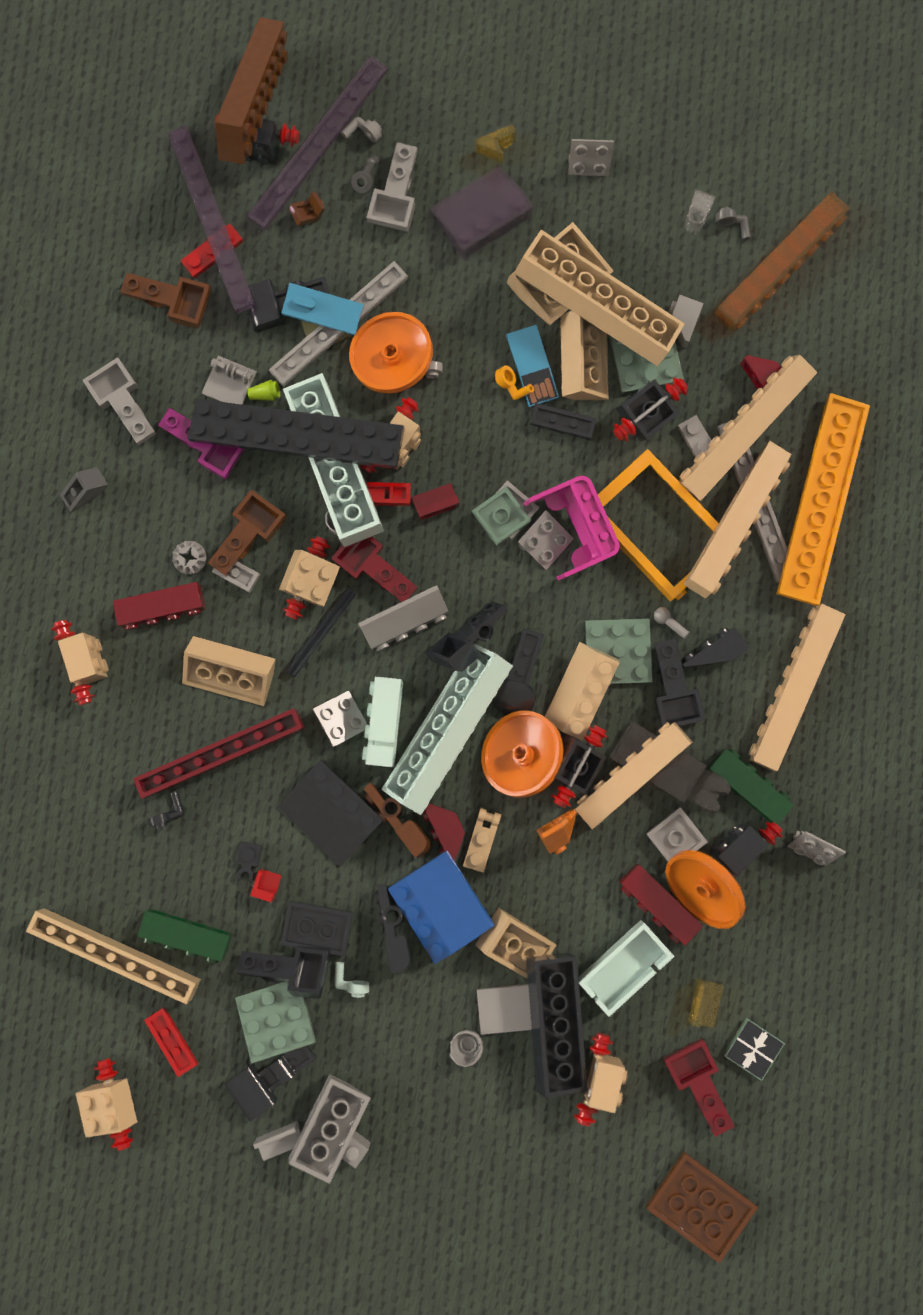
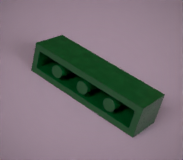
(750, 787)
(185, 935)

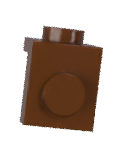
(307, 210)

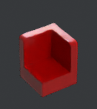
(266, 885)

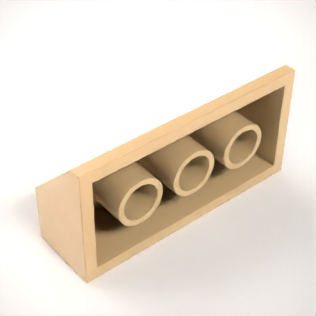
(583, 359)
(227, 670)
(581, 690)

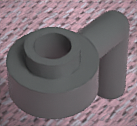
(364, 174)
(728, 216)

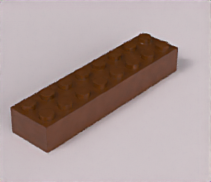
(251, 91)

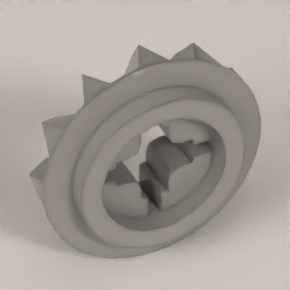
(192, 566)

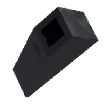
(722, 650)

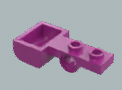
(214, 457)

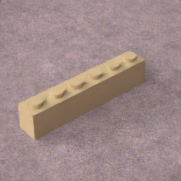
(633, 775)

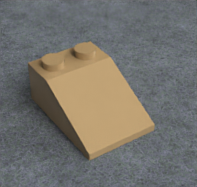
(513, 942)

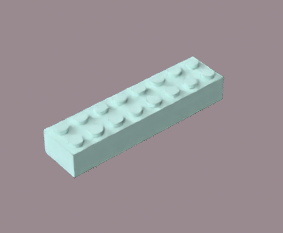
(339, 482)
(446, 730)

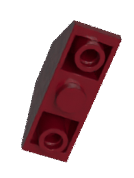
(445, 828)

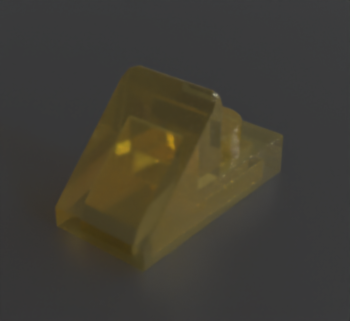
(491, 144)

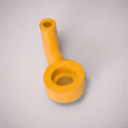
(506, 379)

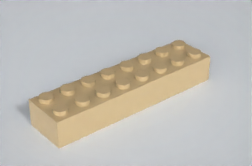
(599, 298)

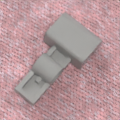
(392, 206)
(113, 387)

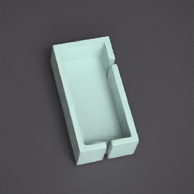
(384, 721)
(624, 968)

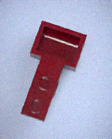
(365, 557)
(693, 1068)

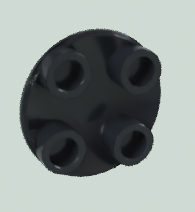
(514, 697)

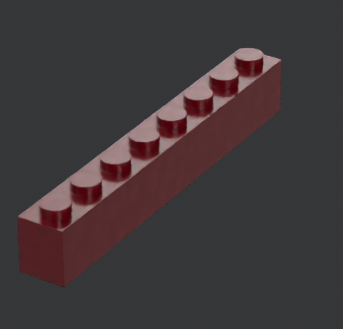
(219, 753)

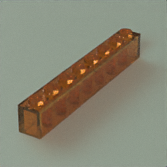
(781, 262)

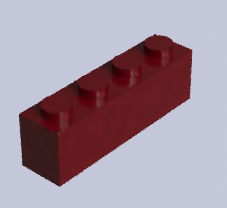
(159, 605)
(660, 904)

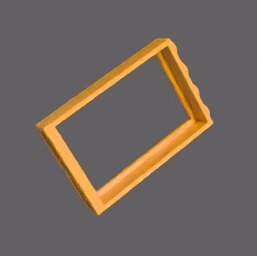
(626, 545)

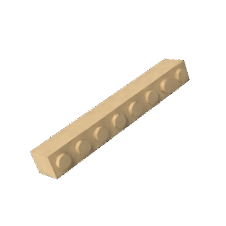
(747, 427)
(737, 520)
(796, 687)
(113, 955)

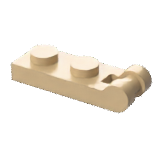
(481, 841)

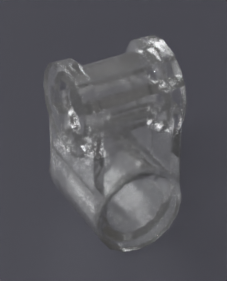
(699, 209)

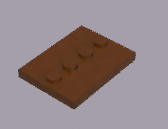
(701, 1207)

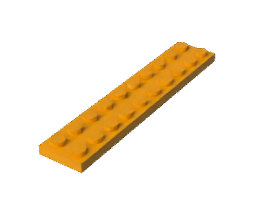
(823, 500)

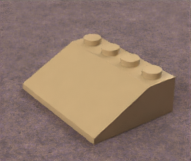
(540, 302)

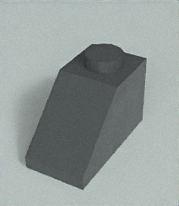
(83, 488)

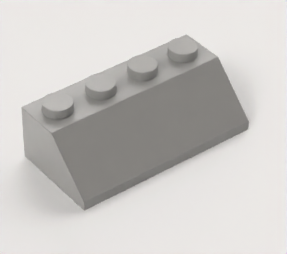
(404, 618)
(329, 1129)

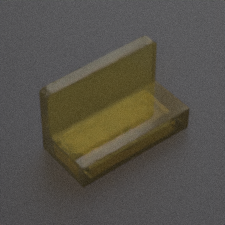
(705, 1003)

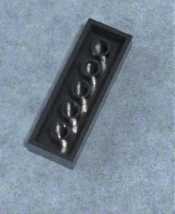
(556, 1024)

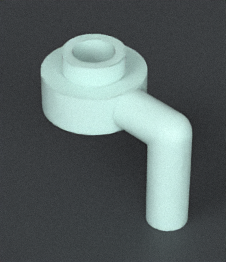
(356, 987)

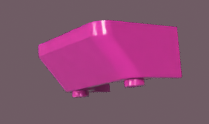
(588, 519)

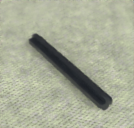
(320, 632)

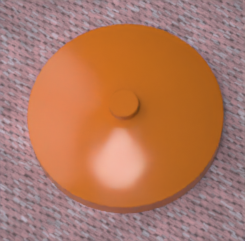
(391, 352)
(522, 754)
(705, 889)

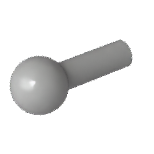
(663, 616)

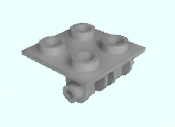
(590, 157)
(228, 381)
(545, 540)
(340, 718)
(814, 848)

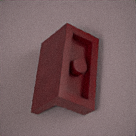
(435, 501)

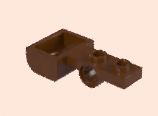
(186, 300)
(255, 519)
(409, 832)

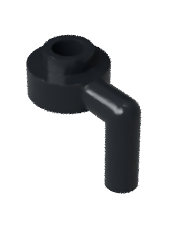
(160, 821)

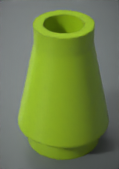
(265, 391)

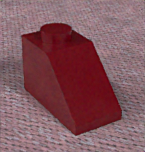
(759, 369)

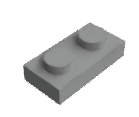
(694, 435)
(241, 576)

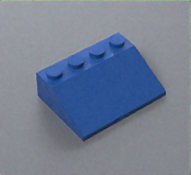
(441, 907)

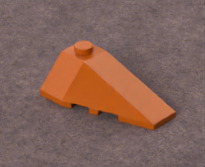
(558, 832)

